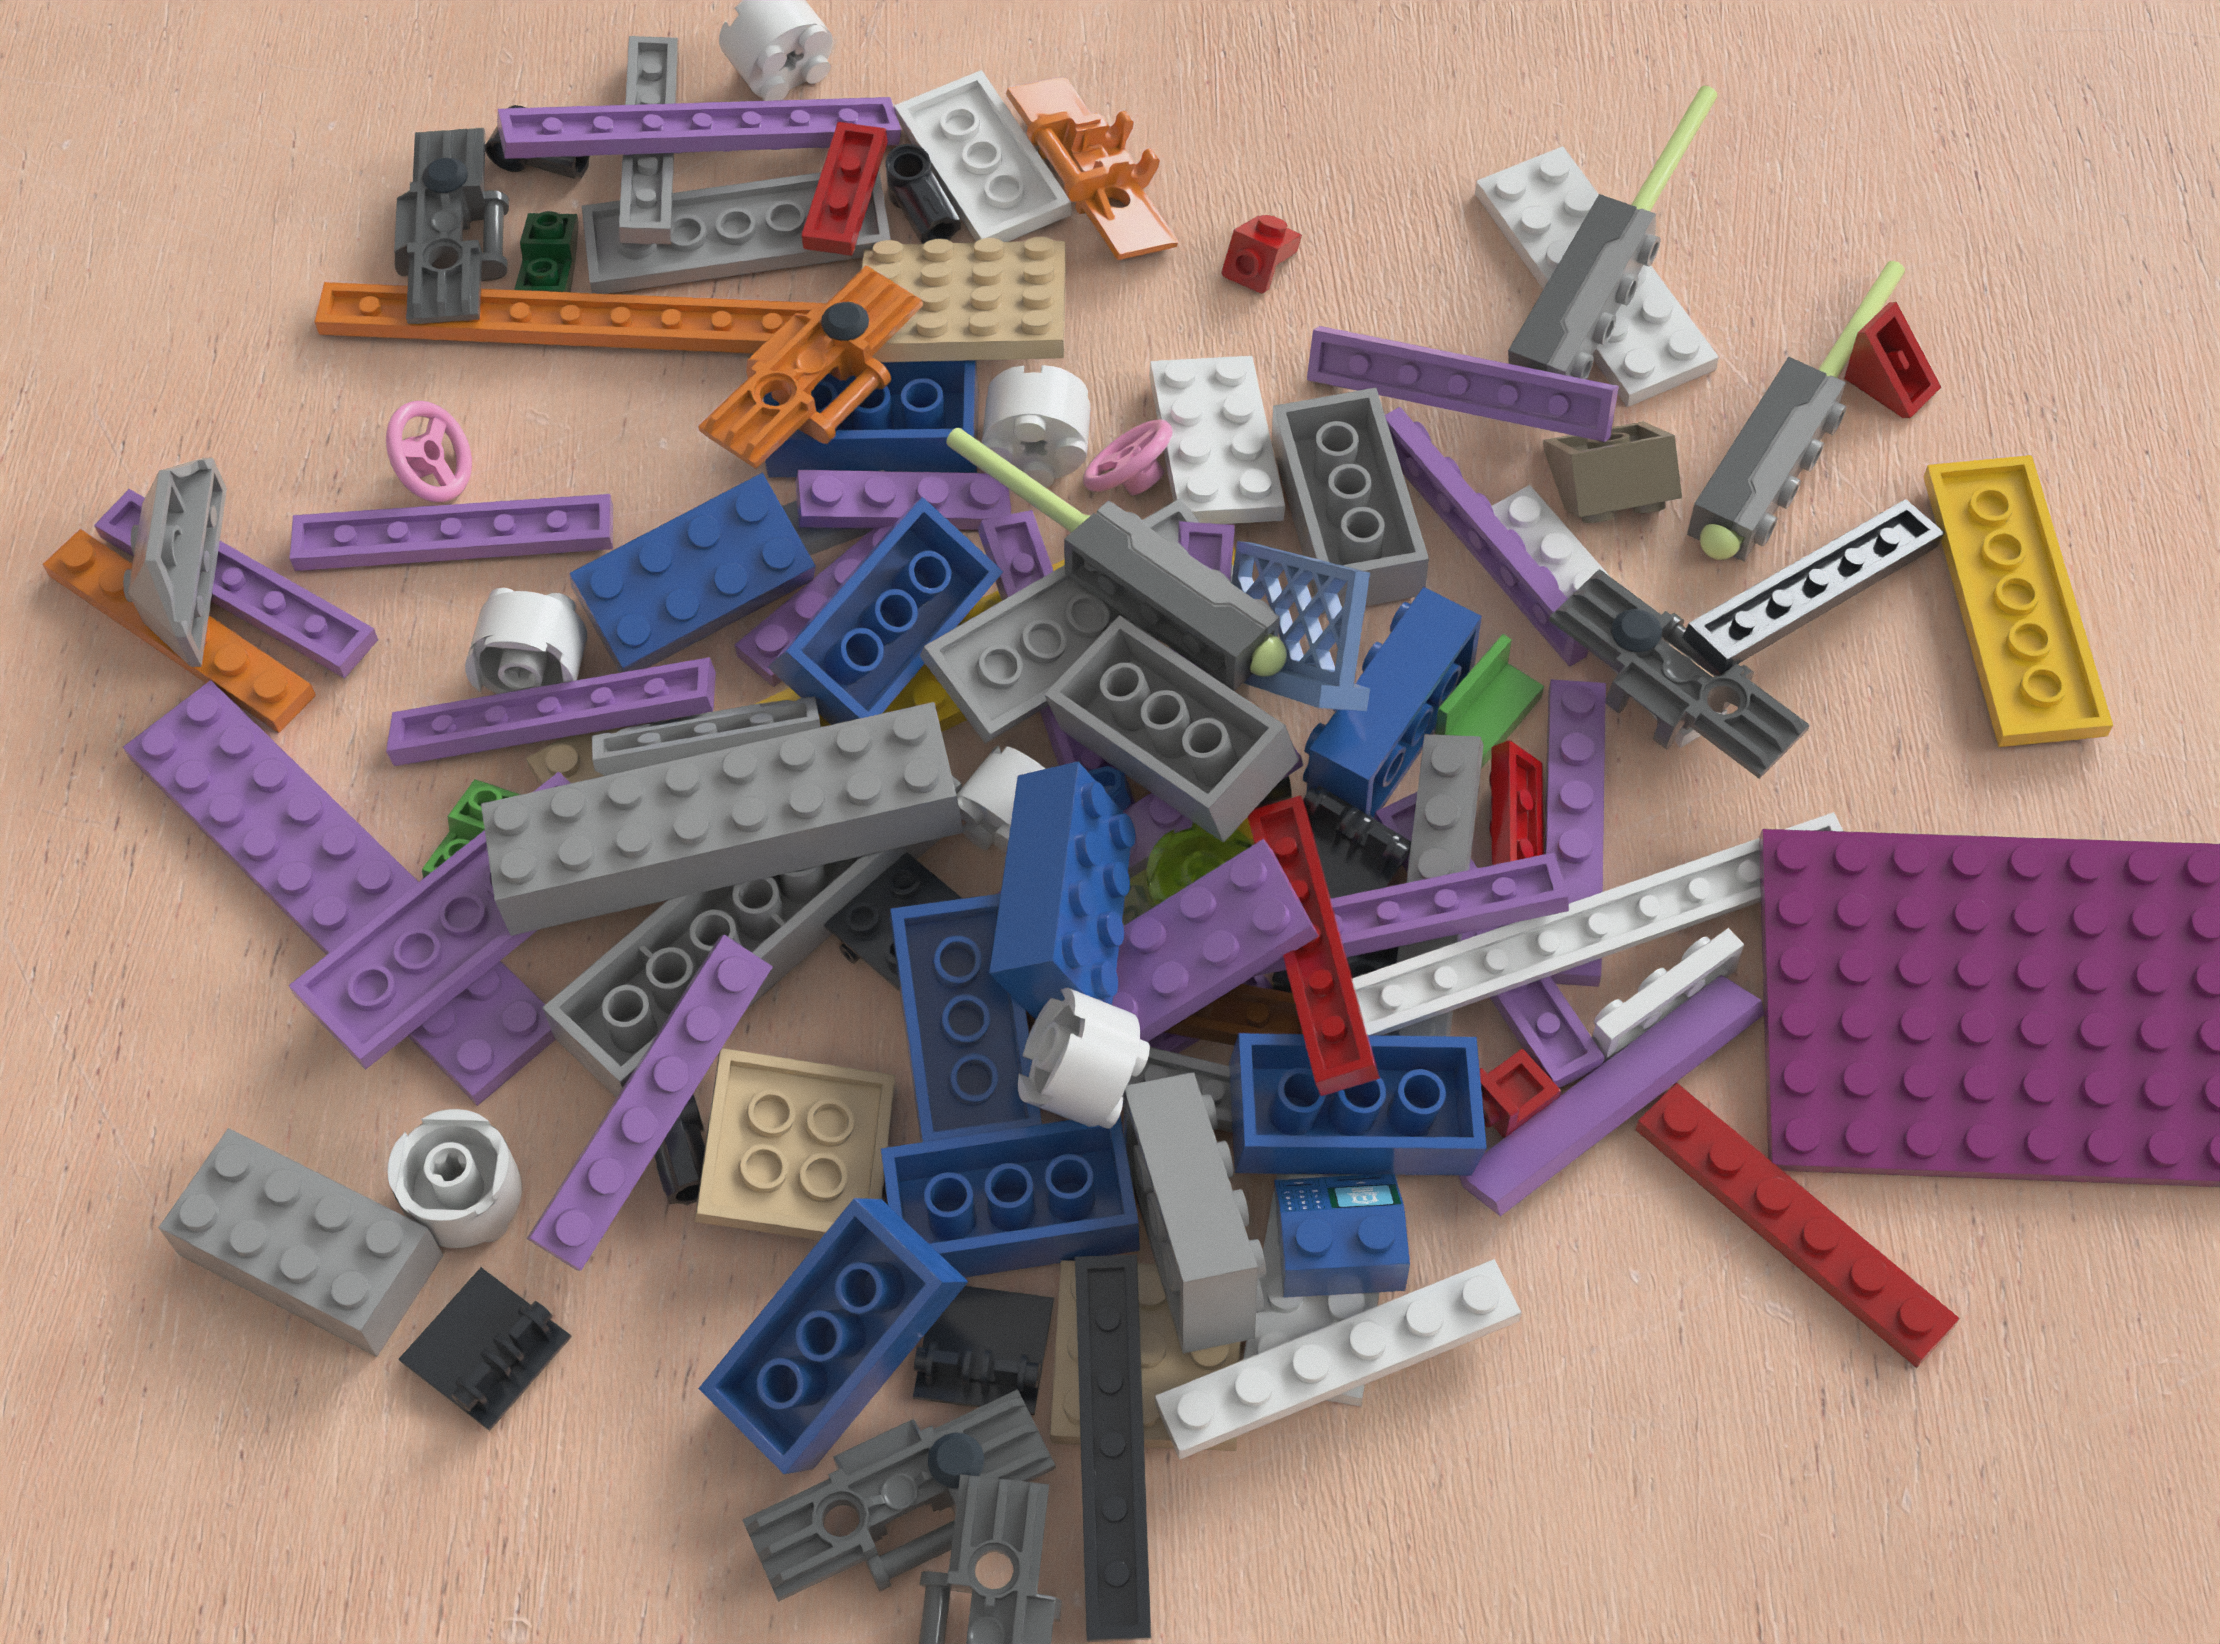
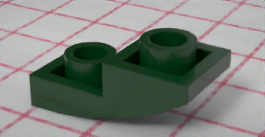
(548, 252)

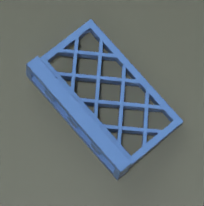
(1309, 676)

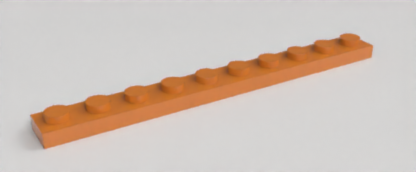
(564, 319)

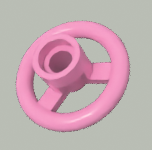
(424, 454)
(1132, 459)

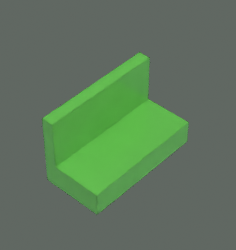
(1489, 700)

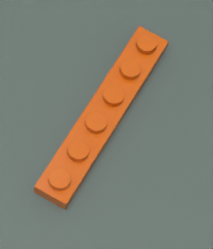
(229, 661)

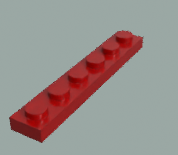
(1320, 969)
(1797, 1225)

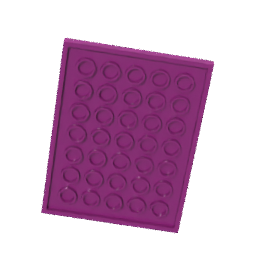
(1992, 1006)

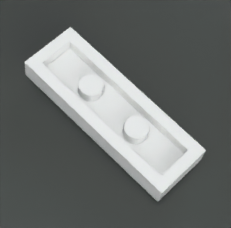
(1665, 991)

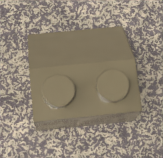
(1627, 471)

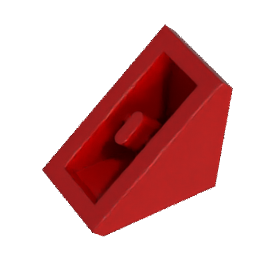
(1891, 364)

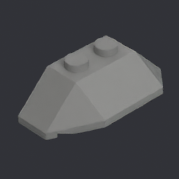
(178, 555)
(700, 734)

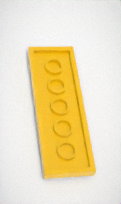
(2017, 602)

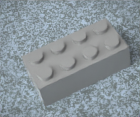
(1350, 492)
(1172, 728)
(1192, 1212)
(302, 1241)

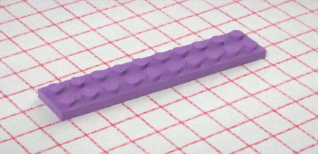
(324, 871)

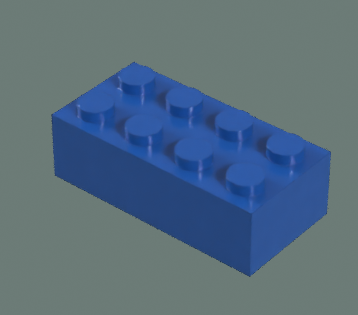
(894, 426)
(693, 575)
(876, 623)
(1409, 677)
(1062, 889)
(959, 1021)
(1409, 1122)
(1017, 1195)
(832, 1335)

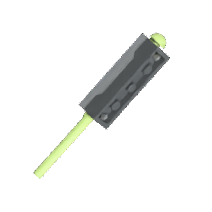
(1601, 267)
(1780, 442)
(1151, 579)

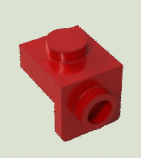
(1257, 250)
(1515, 1092)

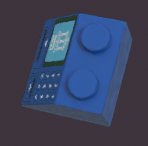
(1341, 1235)

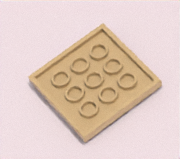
(976, 299)

